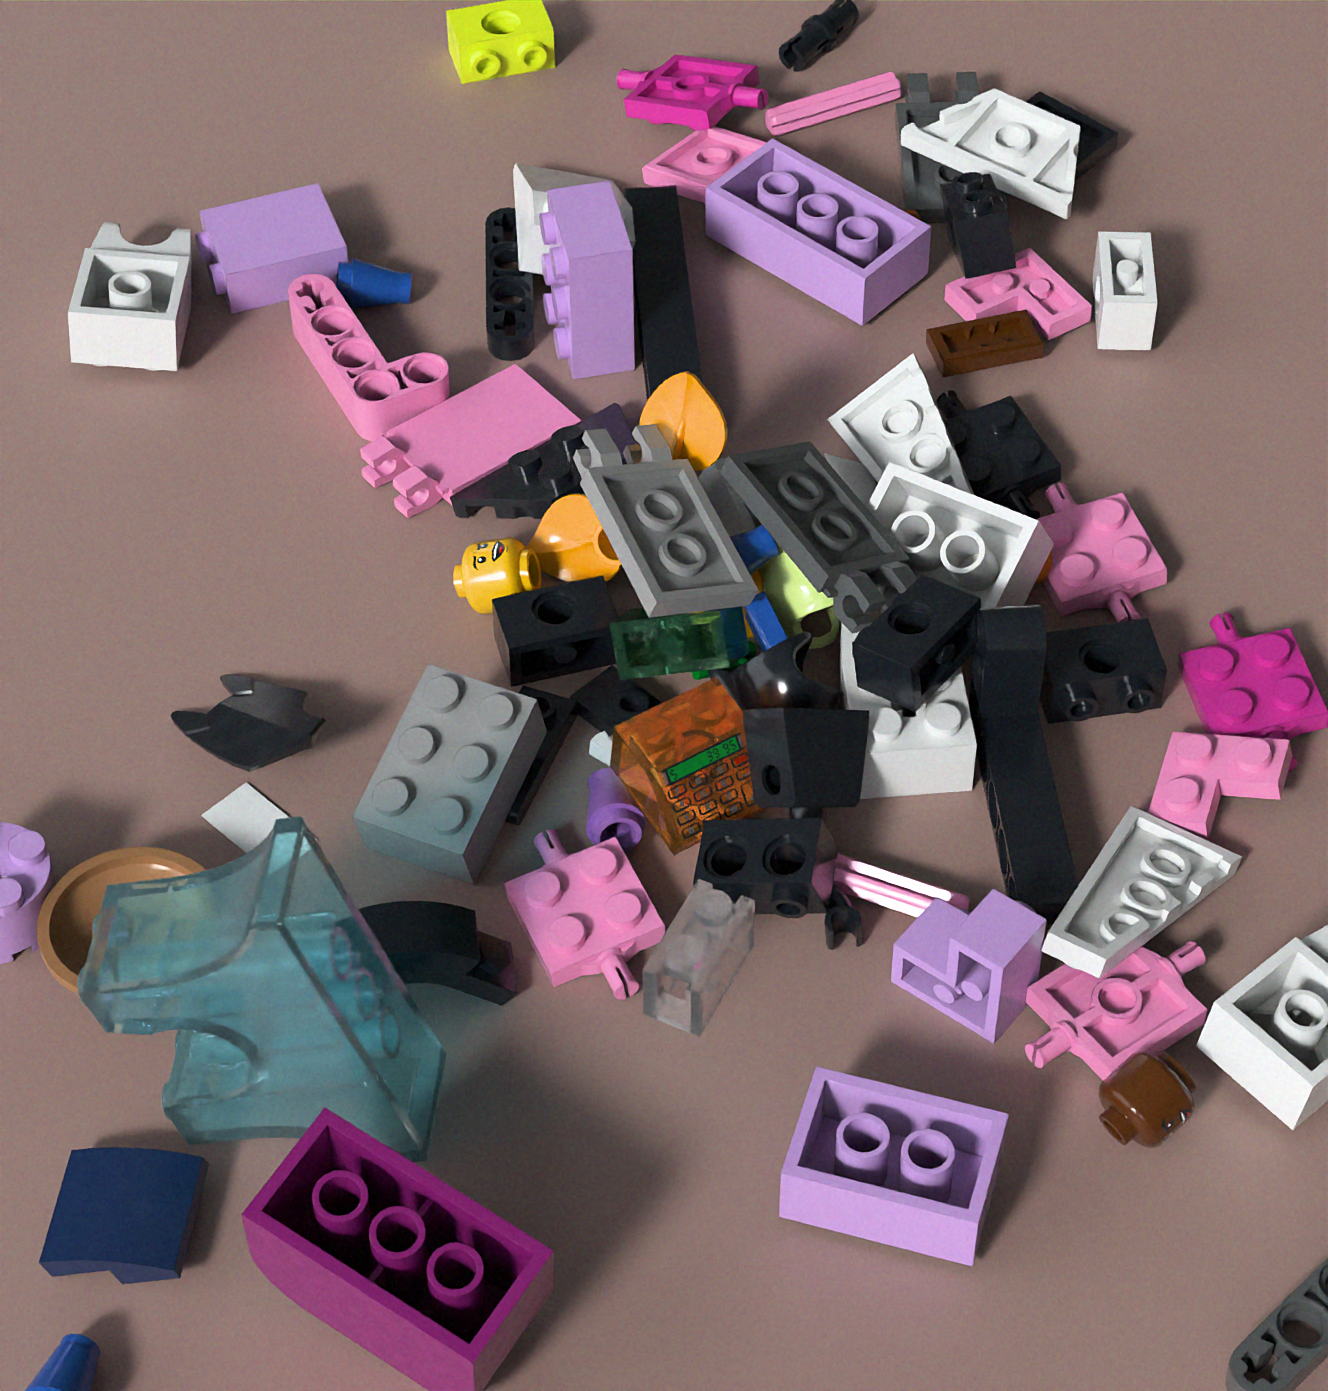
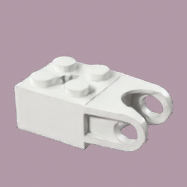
(131, 301)
(911, 749)
(1275, 1030)

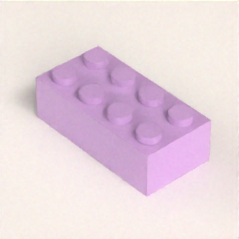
(817, 231)

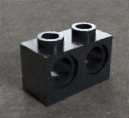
(766, 856)

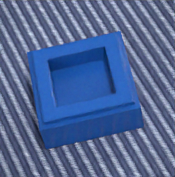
(763, 622)

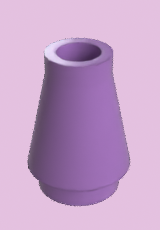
(612, 811)

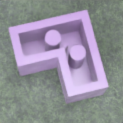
(972, 962)

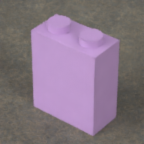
(268, 243)

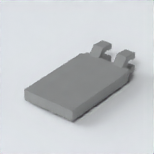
(662, 525)

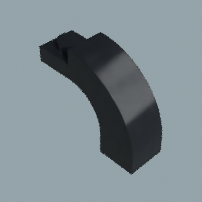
(443, 947)

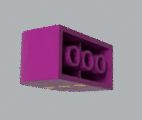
(396, 1257)

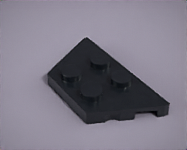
(541, 475)

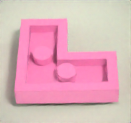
(1031, 287)
(1209, 765)

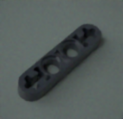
(507, 283)

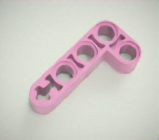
(365, 386)

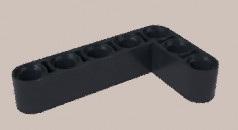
(1015, 758)

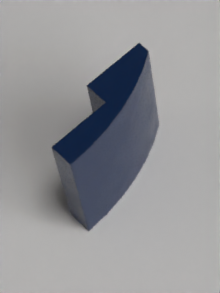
(125, 1213)

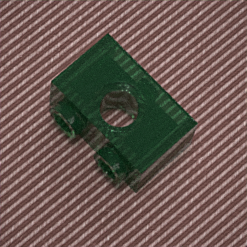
(678, 642)

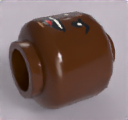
(1146, 1099)

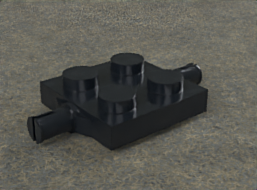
(1000, 452)

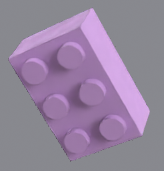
(589, 279)
(893, 1165)

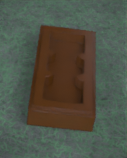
(984, 343)

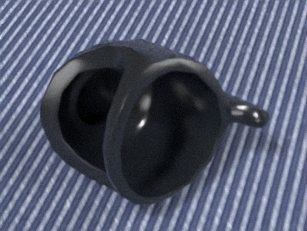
(777, 679)

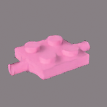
(1098, 555)
(585, 912)
(1123, 1012)

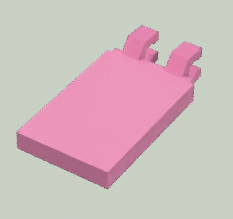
(463, 439)

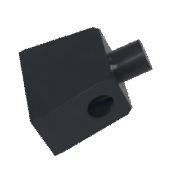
(806, 758)

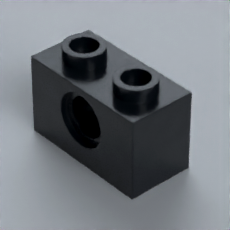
(977, 224)
(555, 630)
(916, 643)
(1102, 671)

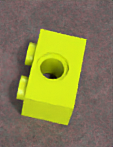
(500, 39)

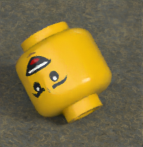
(494, 571)

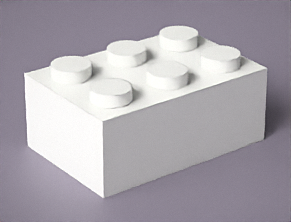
(961, 537)

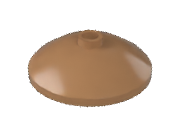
(77, 897)

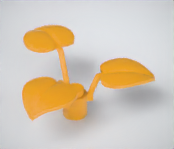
(570, 535)

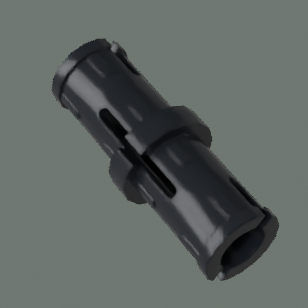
(818, 34)

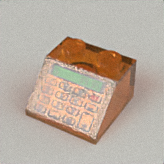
(686, 763)

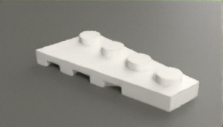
(901, 425)
(1135, 890)

